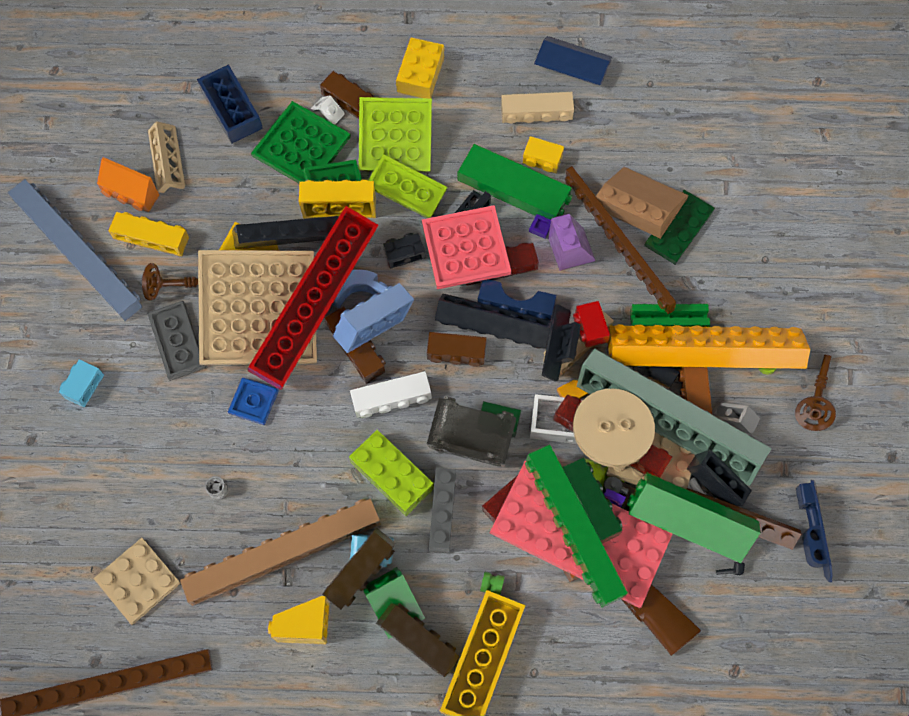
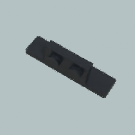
(561, 343)

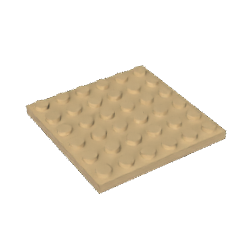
(242, 300)

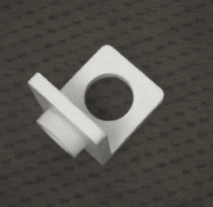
(329, 109)

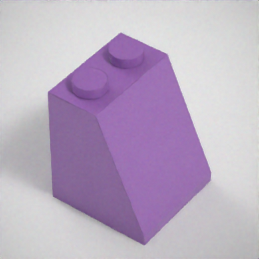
(569, 242)

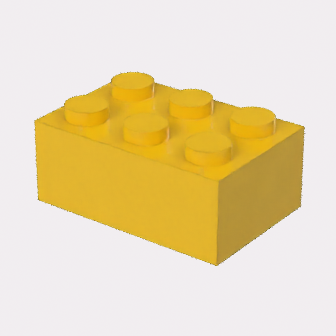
(420, 68)

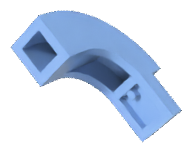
(359, 281)

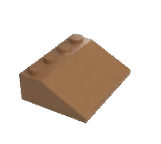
(641, 201)

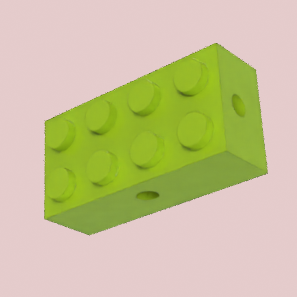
(391, 472)

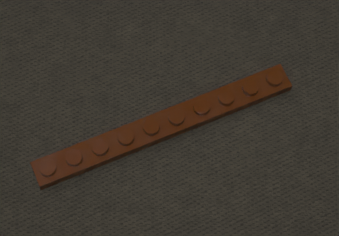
(622, 243)
(107, 684)

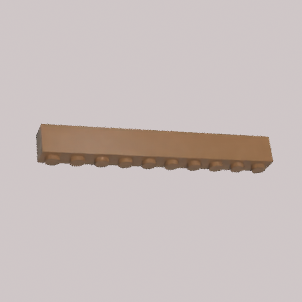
(279, 552)

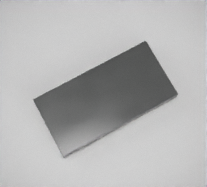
(176, 340)

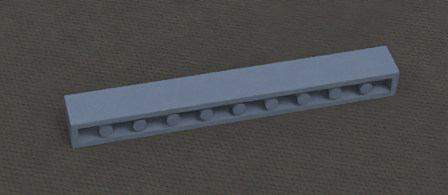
(75, 250)

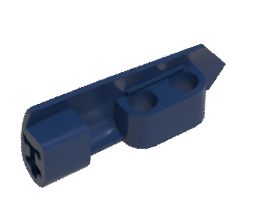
(808, 499)

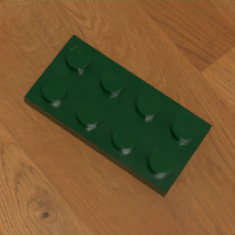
(682, 229)

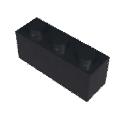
(719, 478)

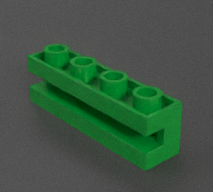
(684, 315)

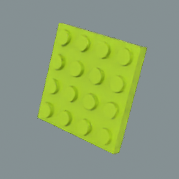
(396, 129)

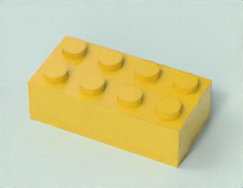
(331, 197)

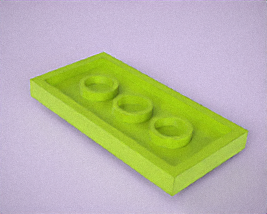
(407, 186)

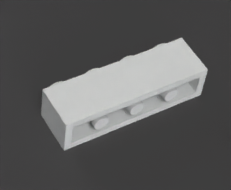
(391, 394)

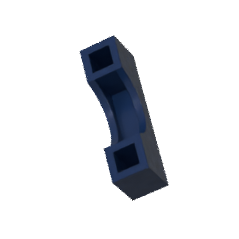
(539, 305)

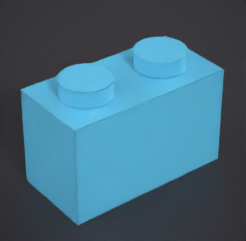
(81, 383)

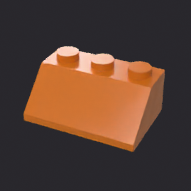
(126, 185)

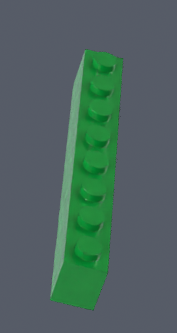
(576, 527)

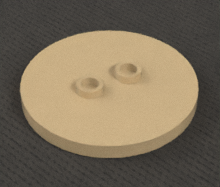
(613, 427)

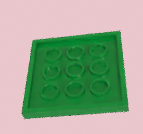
(300, 141)

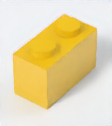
(543, 154)

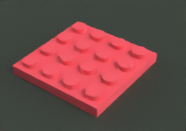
(466, 247)

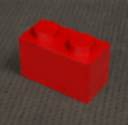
(593, 324)

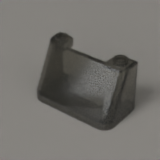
(471, 432)

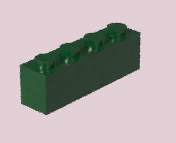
(593, 500)

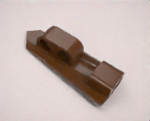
(664, 620)

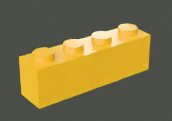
(149, 233)

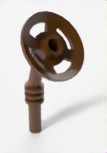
(157, 282)
(816, 408)

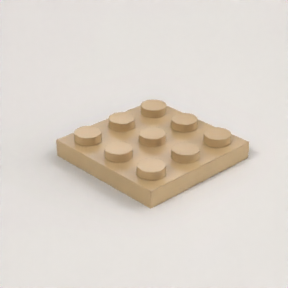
(137, 581)

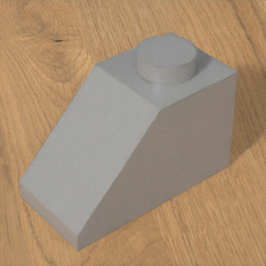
(738, 416)

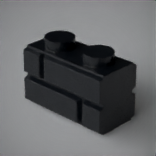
(404, 250)

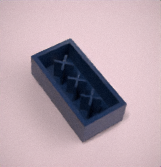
(230, 104)

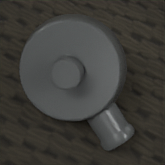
(615, 485)

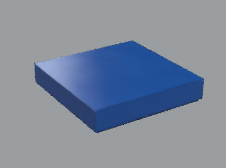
(253, 401)

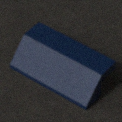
(573, 60)

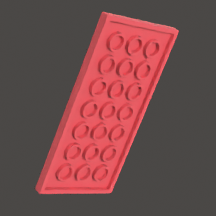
(531, 527)

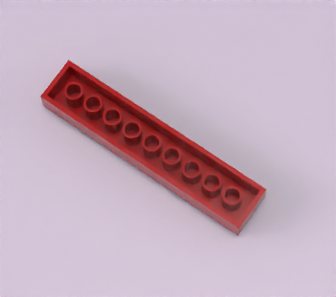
(312, 298)

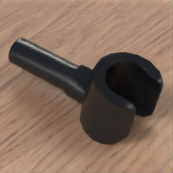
(738, 569)

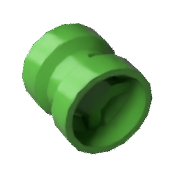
(492, 583)

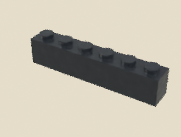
(282, 232)
(493, 321)

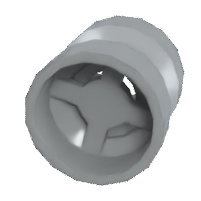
(216, 484)

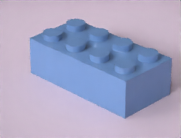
(372, 317)

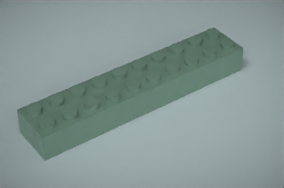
(677, 417)

